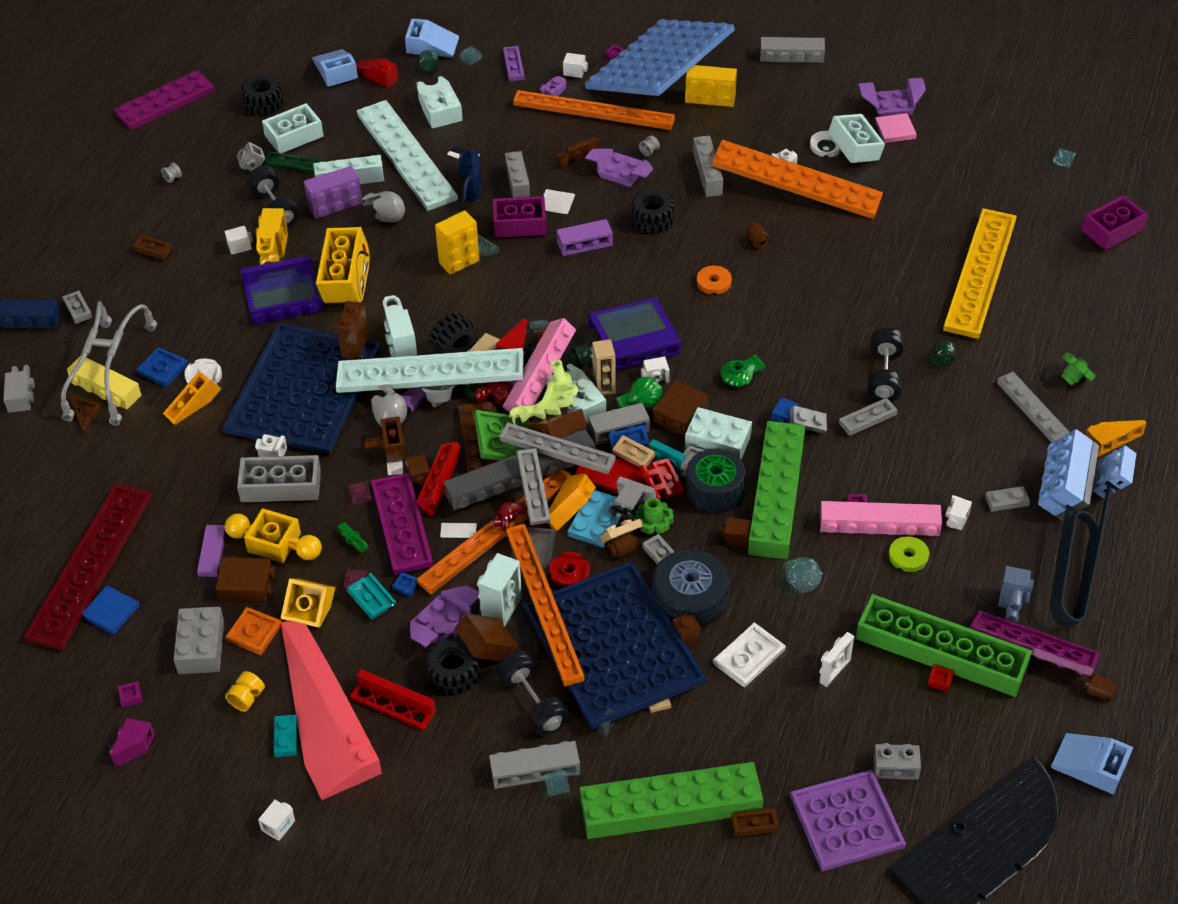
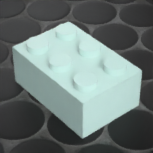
(292, 128)
(856, 138)
(718, 431)
(500, 588)

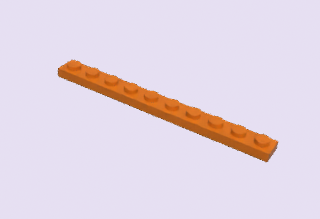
(594, 110)
(481, 541)
(545, 606)

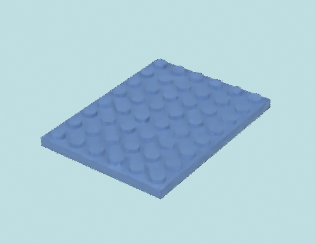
(659, 57)

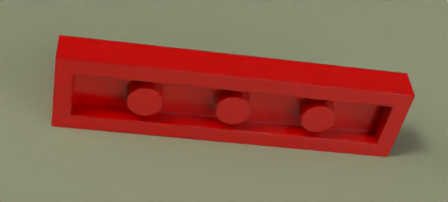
(439, 472)
(399, 695)

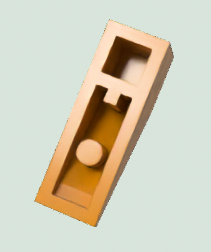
(192, 398)
(1115, 434)
(571, 497)

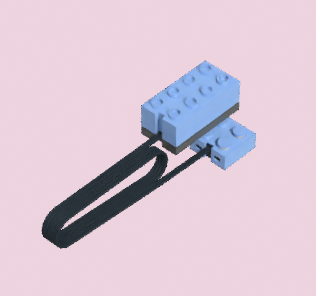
(1068, 488)

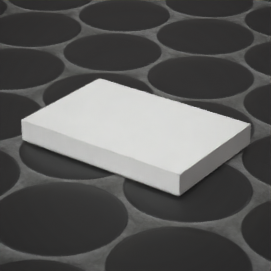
(749, 654)

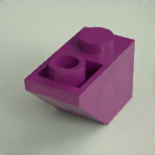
(132, 741)

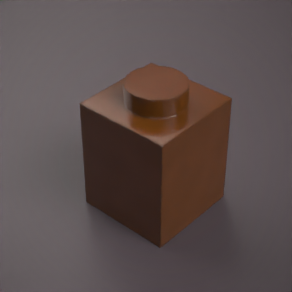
(418, 470)
(736, 532)
(688, 629)

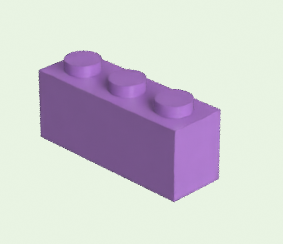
(584, 237)

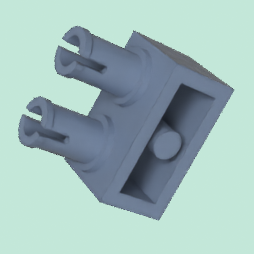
(1015, 591)

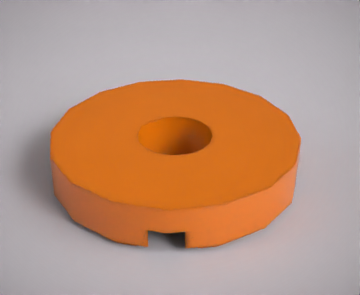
(719, 273)

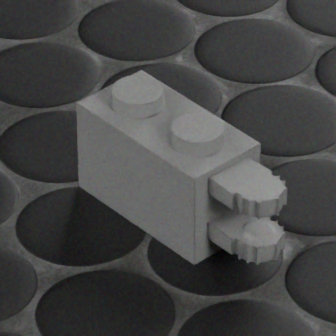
(18, 390)

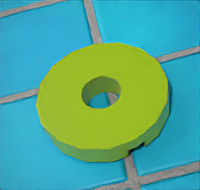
(912, 545)

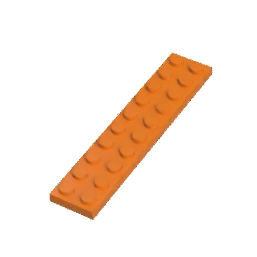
(797, 179)

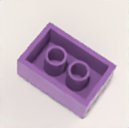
(333, 192)

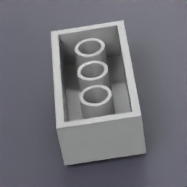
(279, 478)

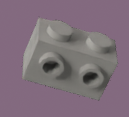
(897, 761)

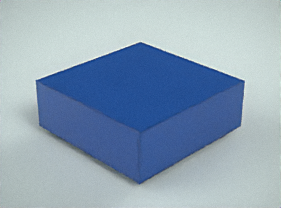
(405, 584)

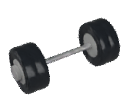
(264, 183)
(886, 345)
(548, 714)

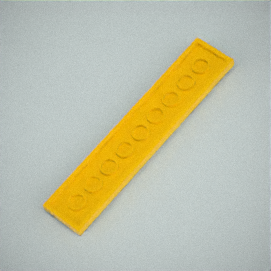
(980, 274)

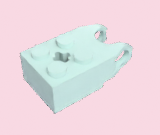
(439, 103)
(399, 329)
(588, 395)

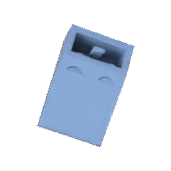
(426, 35)
(336, 67)
(1093, 760)

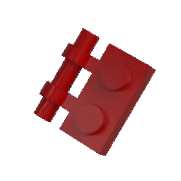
(666, 477)

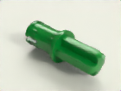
(352, 537)

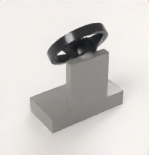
(628, 495)

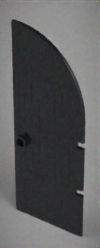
(985, 841)

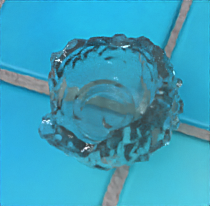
(803, 574)

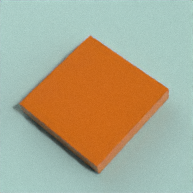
(253, 631)

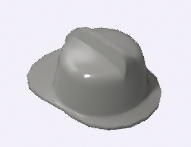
(438, 394)

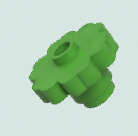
(1076, 369)
(654, 516)

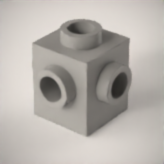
(250, 157)

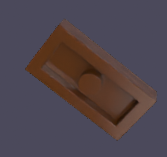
(152, 247)
(755, 822)

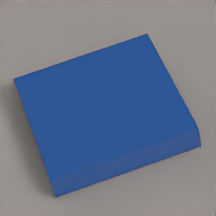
(162, 367)
(110, 610)

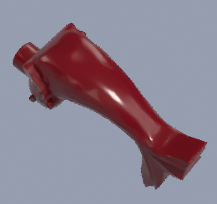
(506, 513)

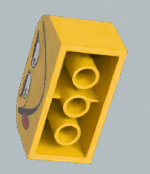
(343, 265)

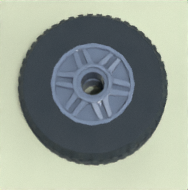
(691, 585)

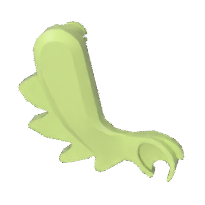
(558, 395)

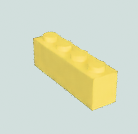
(91, 378)

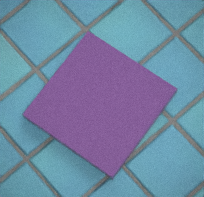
(847, 820)

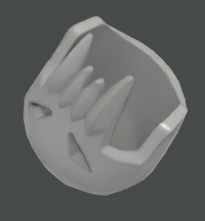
(388, 205)
(389, 406)

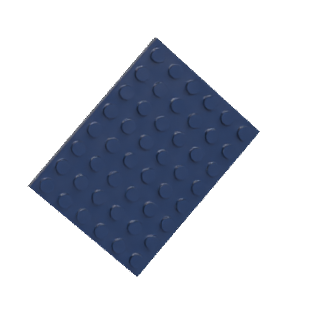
(296, 390)
(622, 644)

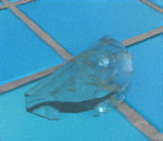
(486, 247)

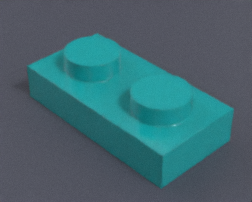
(665, 452)
(285, 736)

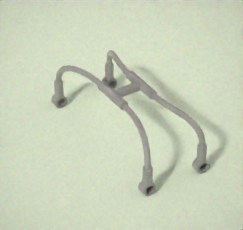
(105, 322)

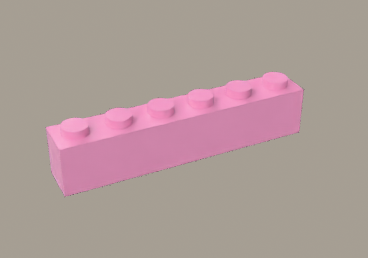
(538, 367)
(880, 518)

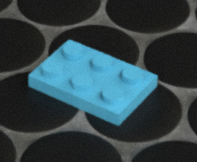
(594, 519)

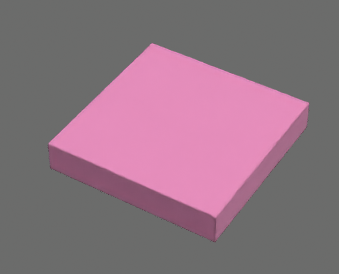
(895, 128)

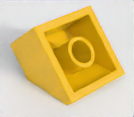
(307, 602)

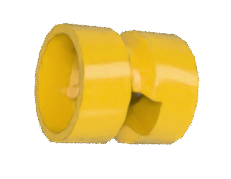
(243, 694)

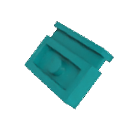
(371, 596)

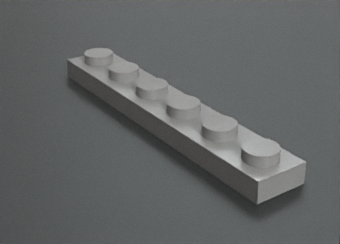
(1032, 407)
(558, 448)

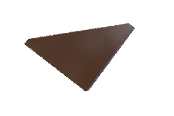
(85, 411)

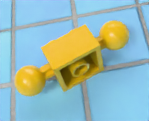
(273, 536)

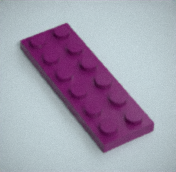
(164, 100)
(402, 523)
(1043, 645)

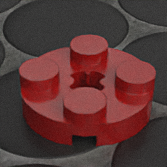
(568, 560)

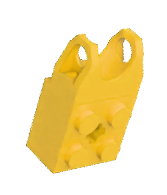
(271, 235)

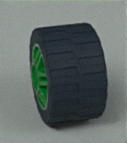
(715, 481)

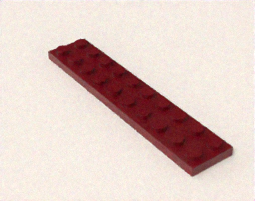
(88, 567)

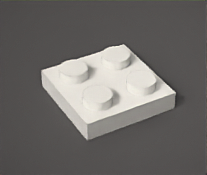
(836, 659)

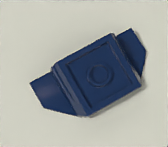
(469, 165)

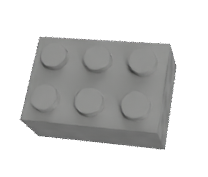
(199, 640)

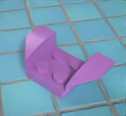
(894, 101)
(618, 166)
(442, 615)

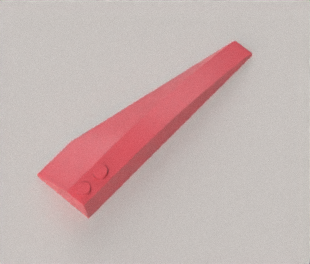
(330, 734)

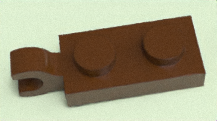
(578, 151)

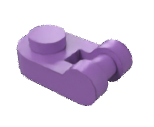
(554, 86)

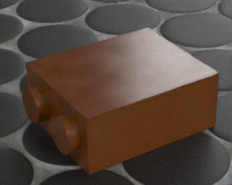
(352, 330)
(678, 407)
(559, 425)
(245, 580)
(485, 637)

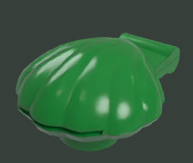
(740, 373)
(644, 391)

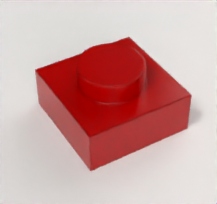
(940, 678)

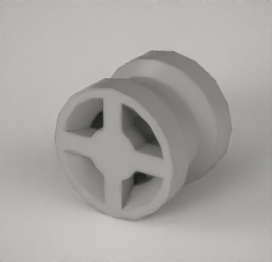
(649, 145)
(171, 172)

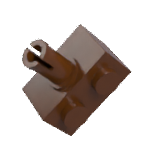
(390, 441)

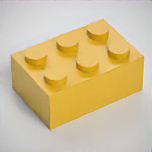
(711, 85)
(457, 242)

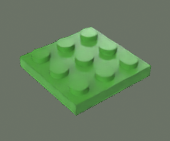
(488, 429)

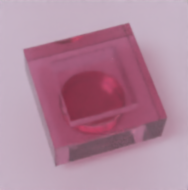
(360, 492)
(353, 576)

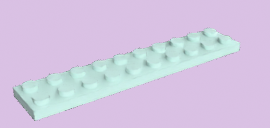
(407, 155)
(430, 370)

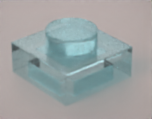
(471, 55)
(1064, 157)
(538, 324)
(604, 728)
(557, 783)

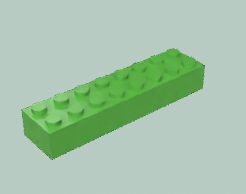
(776, 490)
(943, 644)
(670, 800)

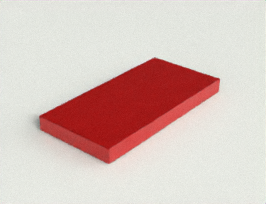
(608, 482)

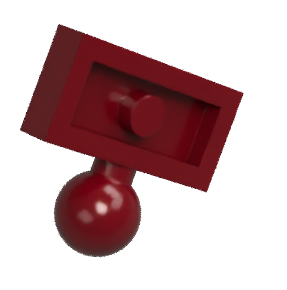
(498, 390)

